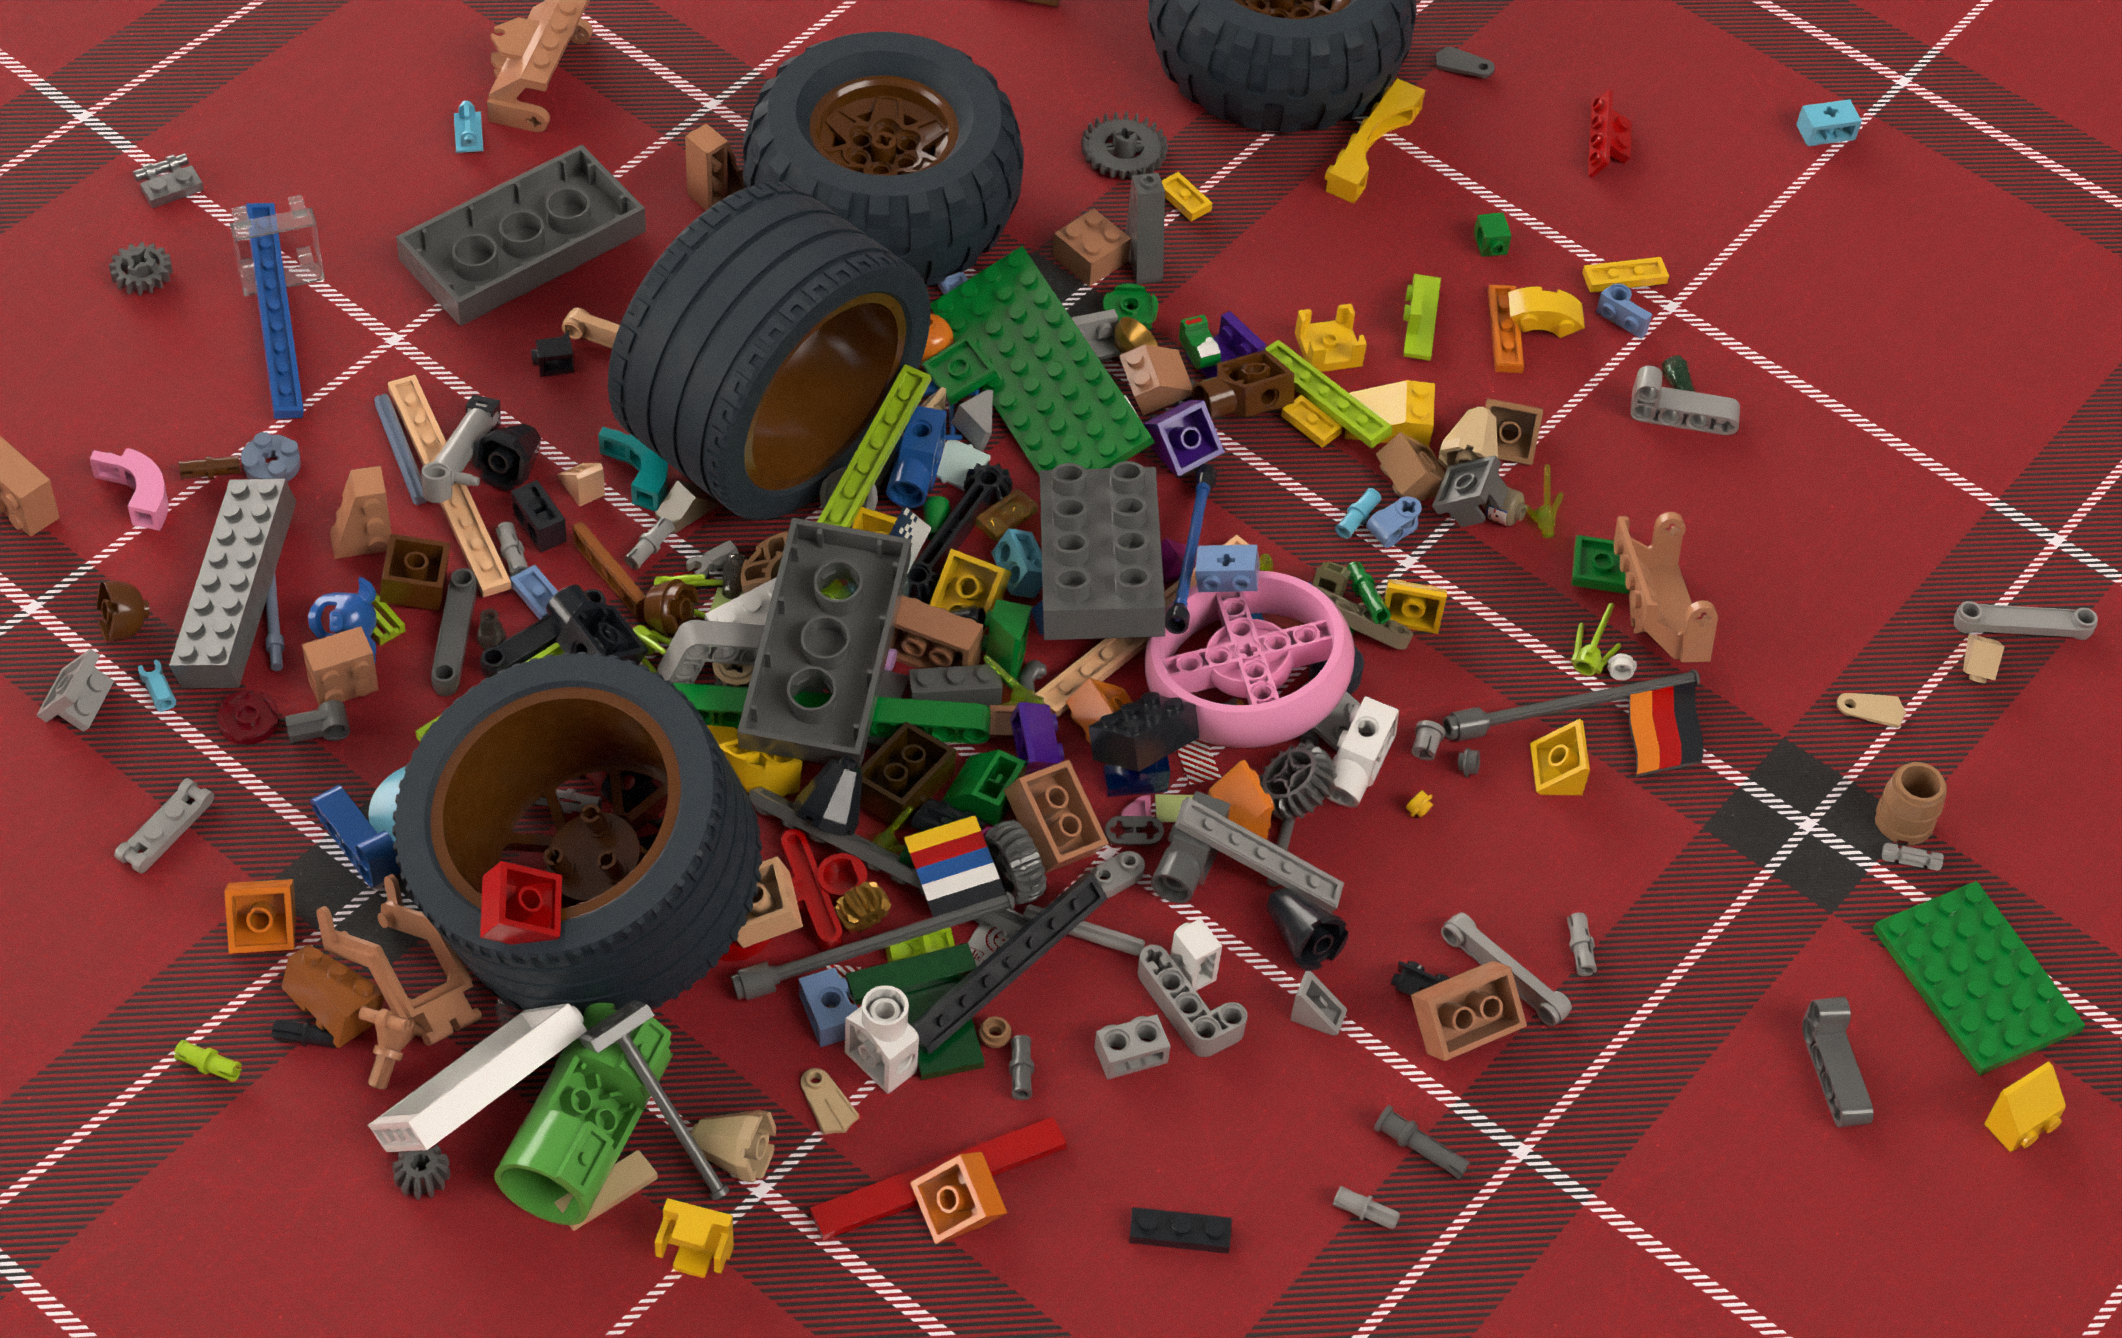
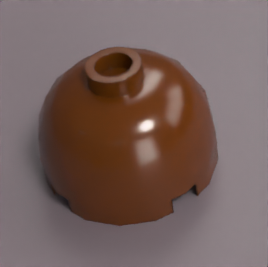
(121, 610)

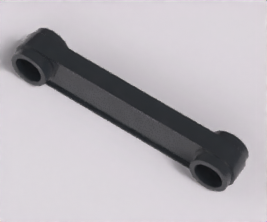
(526, 642)

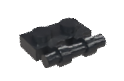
(940, 813)

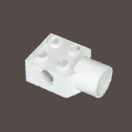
(1362, 750)
(882, 1039)

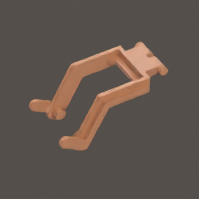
(430, 1009)

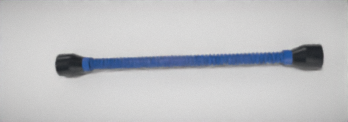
(1178, 616)

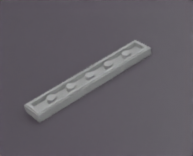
(1259, 854)

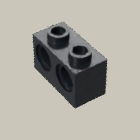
(539, 516)

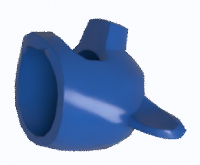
(350, 612)

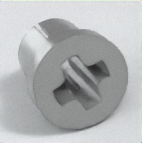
(1427, 739)

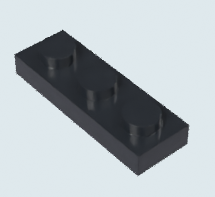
(1180, 1230)

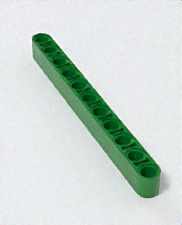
(941, 719)

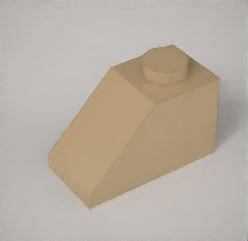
(1982, 658)

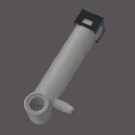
(438, 476)

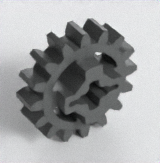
(140, 268)

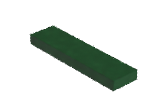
(913, 972)

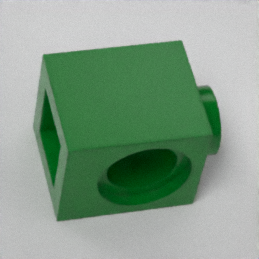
(1492, 234)

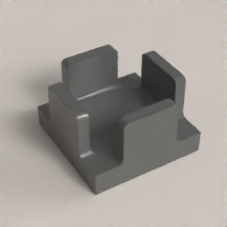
(1467, 487)

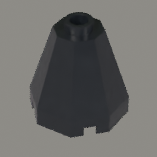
(507, 455)
(833, 797)

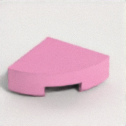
(1139, 807)

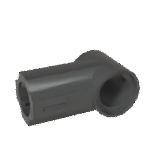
(327, 722)

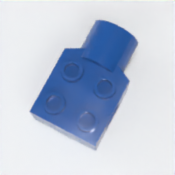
(918, 457)

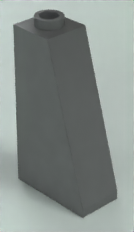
(1146, 227)

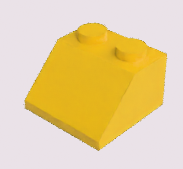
(1415, 605)
(2027, 1109)

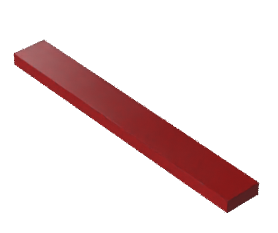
(897, 1193)

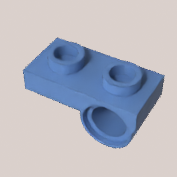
(1616, 306)

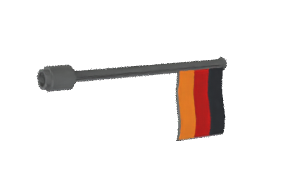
(1660, 720)

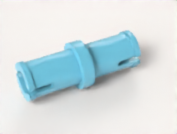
(1358, 513)

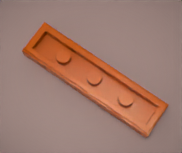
(1505, 332)

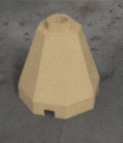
(1470, 439)
(738, 1142)

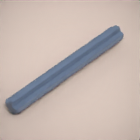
(400, 448)

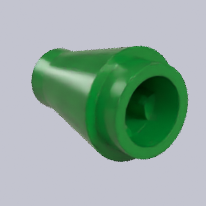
(935, 513)

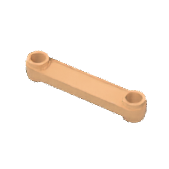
(589, 327)

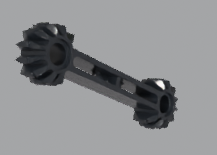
(983, 488)

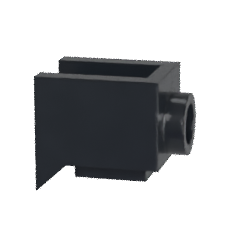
(553, 356)

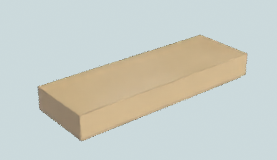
(624, 1180)

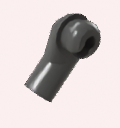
(1031, 671)

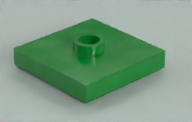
(960, 369)
(1597, 565)

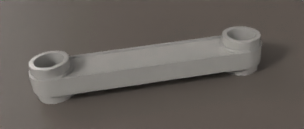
(2025, 620)
(1549, 1005)

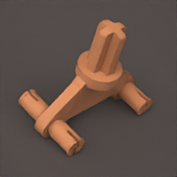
(392, 1037)

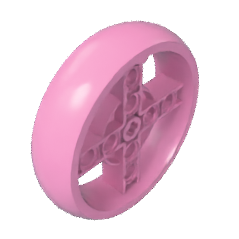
(1255, 659)

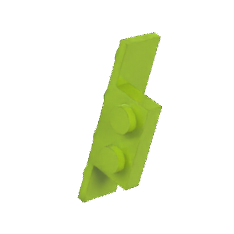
(1421, 316)

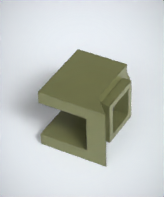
(1332, 577)

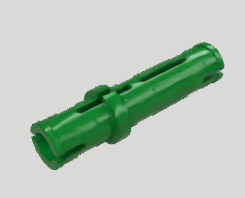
(1364, 586)

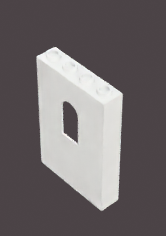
(477, 1078)

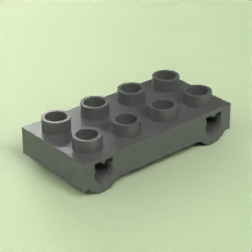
(1101, 552)

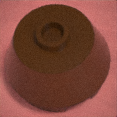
(670, 606)

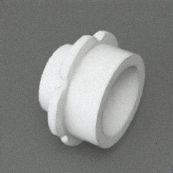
(1621, 666)

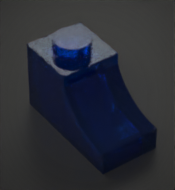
(1129, 782)

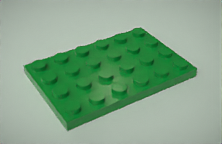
(1978, 978)

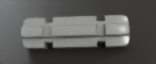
(1912, 856)

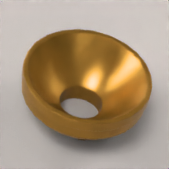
(1131, 335)

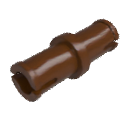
(209, 467)

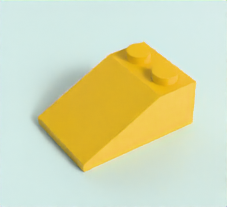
(1404, 405)
(969, 582)

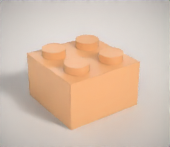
(774, 907)

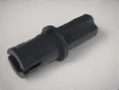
(302, 1033)

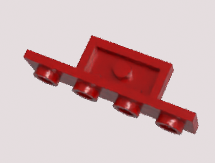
(1608, 134)

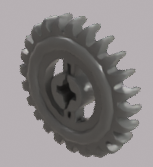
(1128, 138)

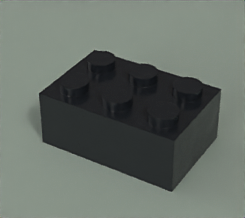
(1143, 731)

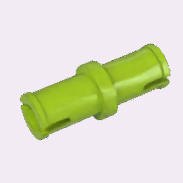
(207, 1061)

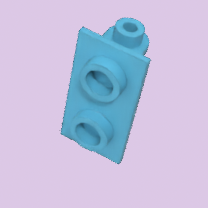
(468, 129)

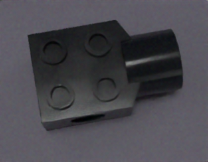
(593, 626)

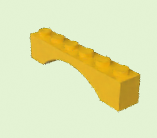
(1396, 109)

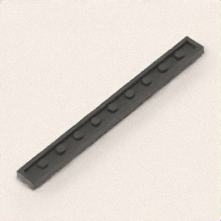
(873, 855)

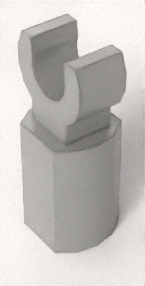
(712, 559)

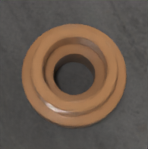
(995, 1024)

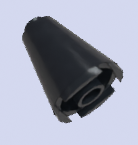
(1307, 928)

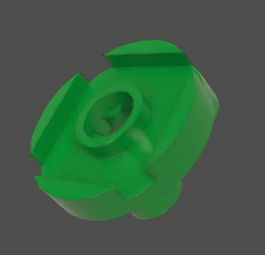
(1143, 303)

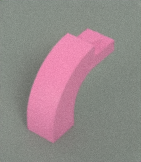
(150, 501)

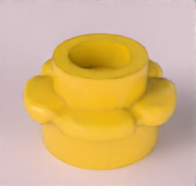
(1420, 804)

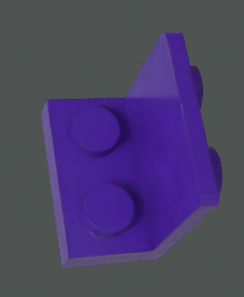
(1233, 342)

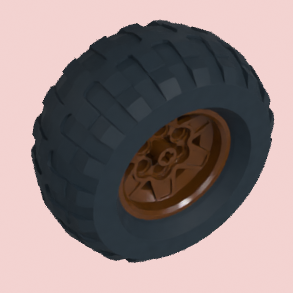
(1282, 59)
(895, 143)

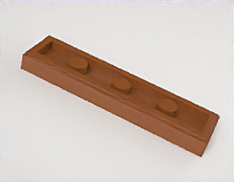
(609, 569)

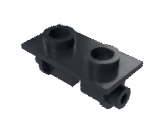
(1414, 978)

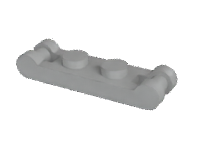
(165, 826)

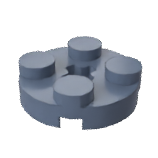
(271, 446)

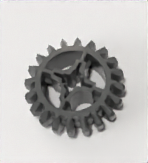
(1298, 780)
(1016, 861)

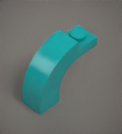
(652, 481)

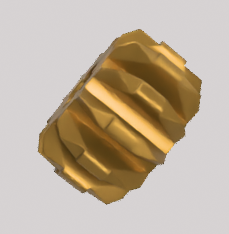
(862, 907)

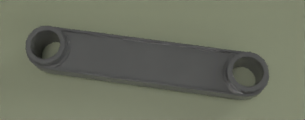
(454, 632)

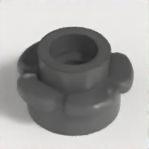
(1469, 762)

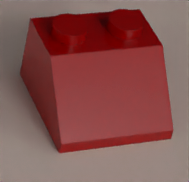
(520, 904)

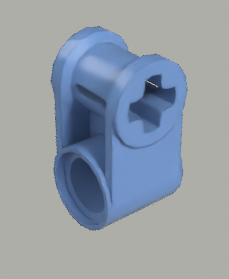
(1395, 521)

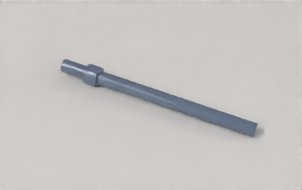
(274, 640)

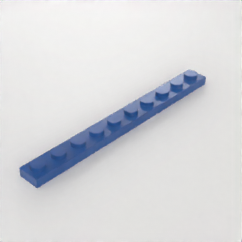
(275, 319)

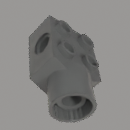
(1186, 859)

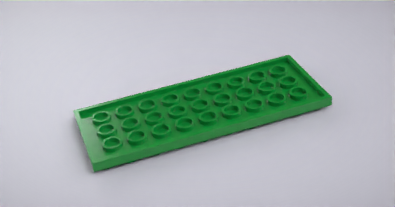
(1048, 377)

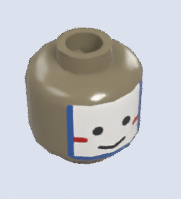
(1511, 511)

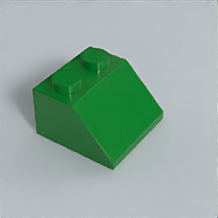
(1007, 636)

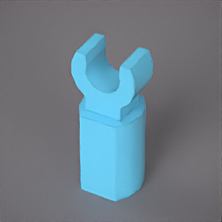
(158, 687)

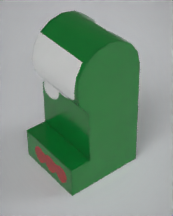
(1199, 342)

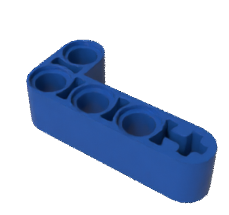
(365, 848)

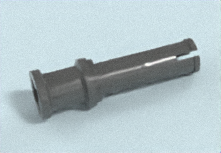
(1409, 1135)

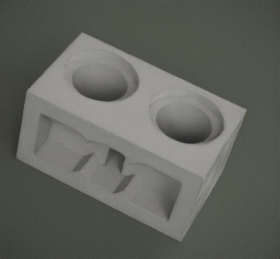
(1134, 1052)

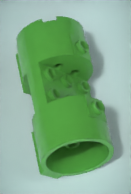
(580, 1123)

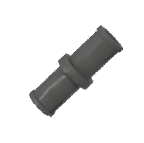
(1021, 1067)

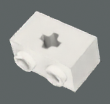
(1196, 953)

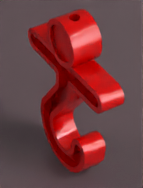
(815, 891)

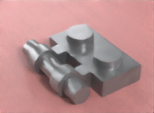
(171, 185)

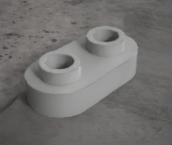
(1118, 873)

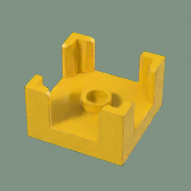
(1330, 343)

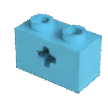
(1828, 122)

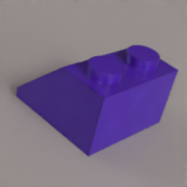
(1185, 436)
(1035, 736)

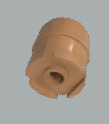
(1911, 803)

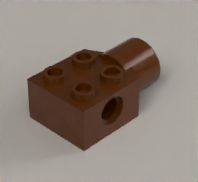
(1247, 386)

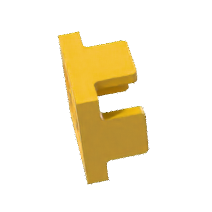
(699, 1235)

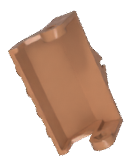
(529, 58)
(1659, 593)

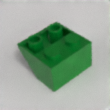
(983, 783)

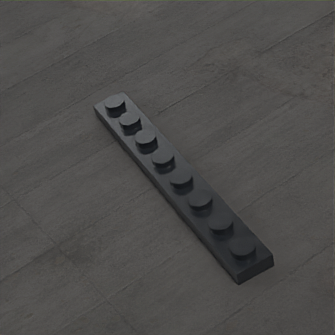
(1008, 962)

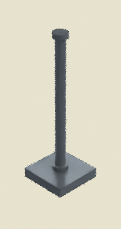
(617, 1029)

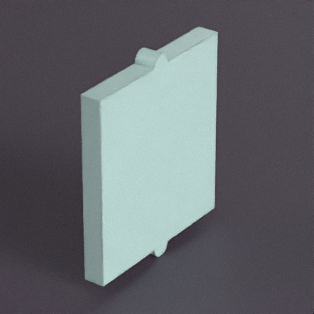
(957, 460)

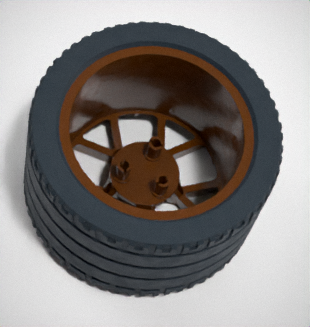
(765, 347)
(646, 916)

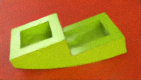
(921, 945)

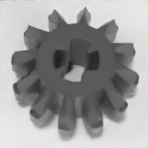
(412, 1179)

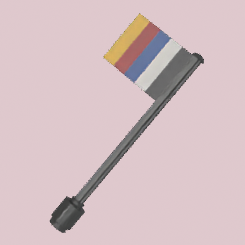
(958, 887)

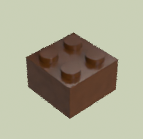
(414, 572)

